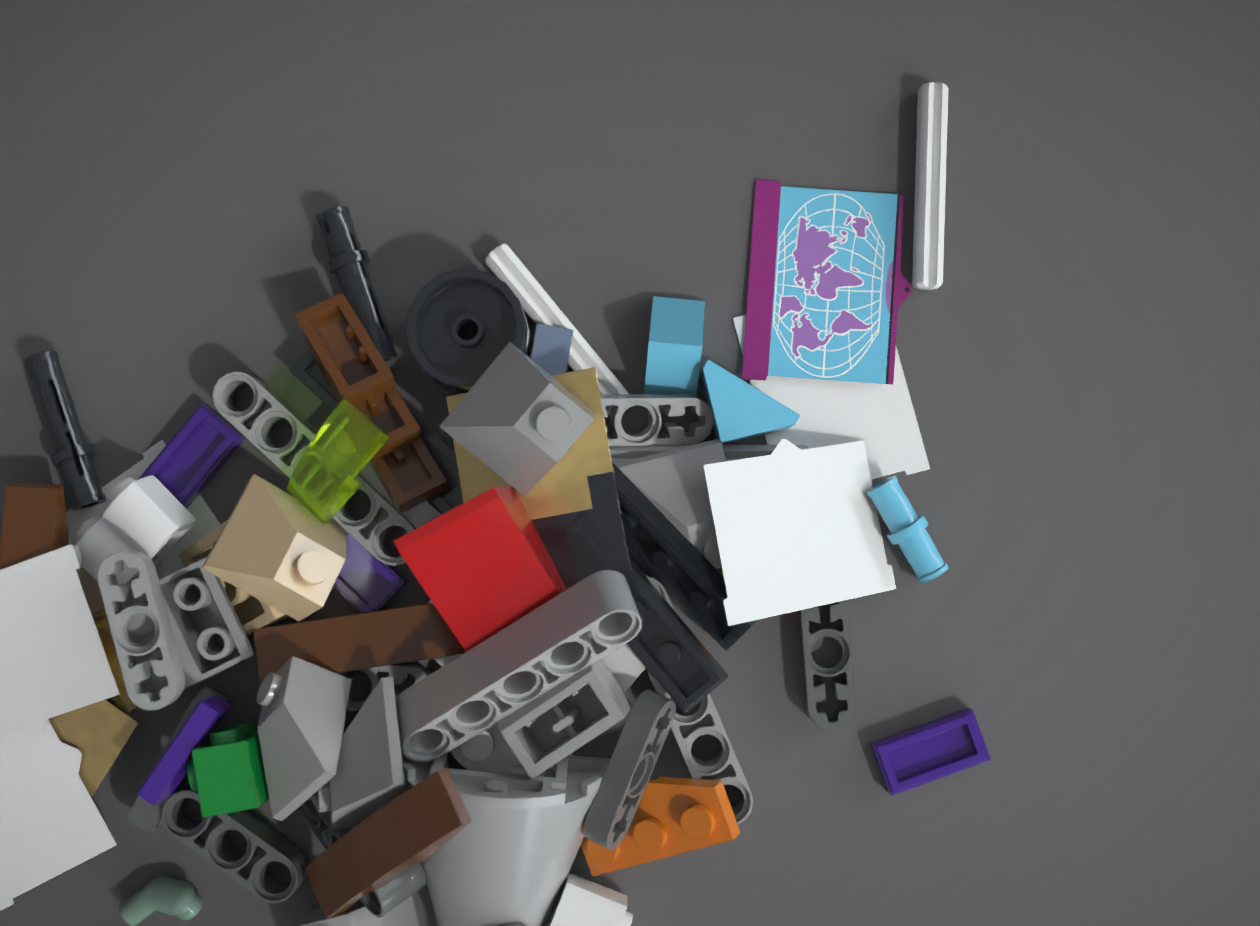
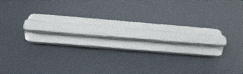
(930, 186)
(544, 311)

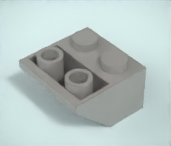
(202, 624)
(565, 718)

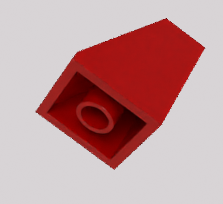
(482, 565)

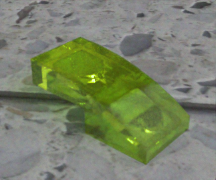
(333, 459)

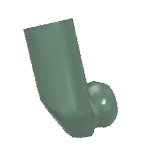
(163, 895)

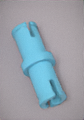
(907, 529)

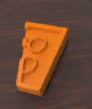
(670, 820)

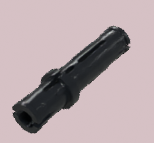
(351, 269)
(46, 373)

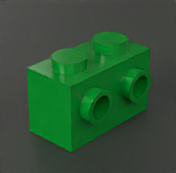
(229, 770)

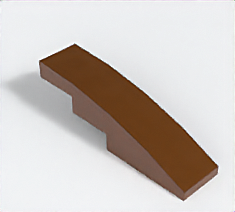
(362, 377)
(32, 522)
(358, 640)
(388, 842)

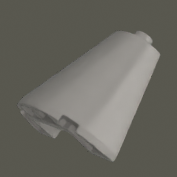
(516, 847)

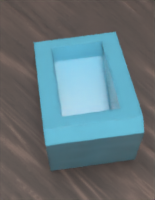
(674, 346)
(740, 408)

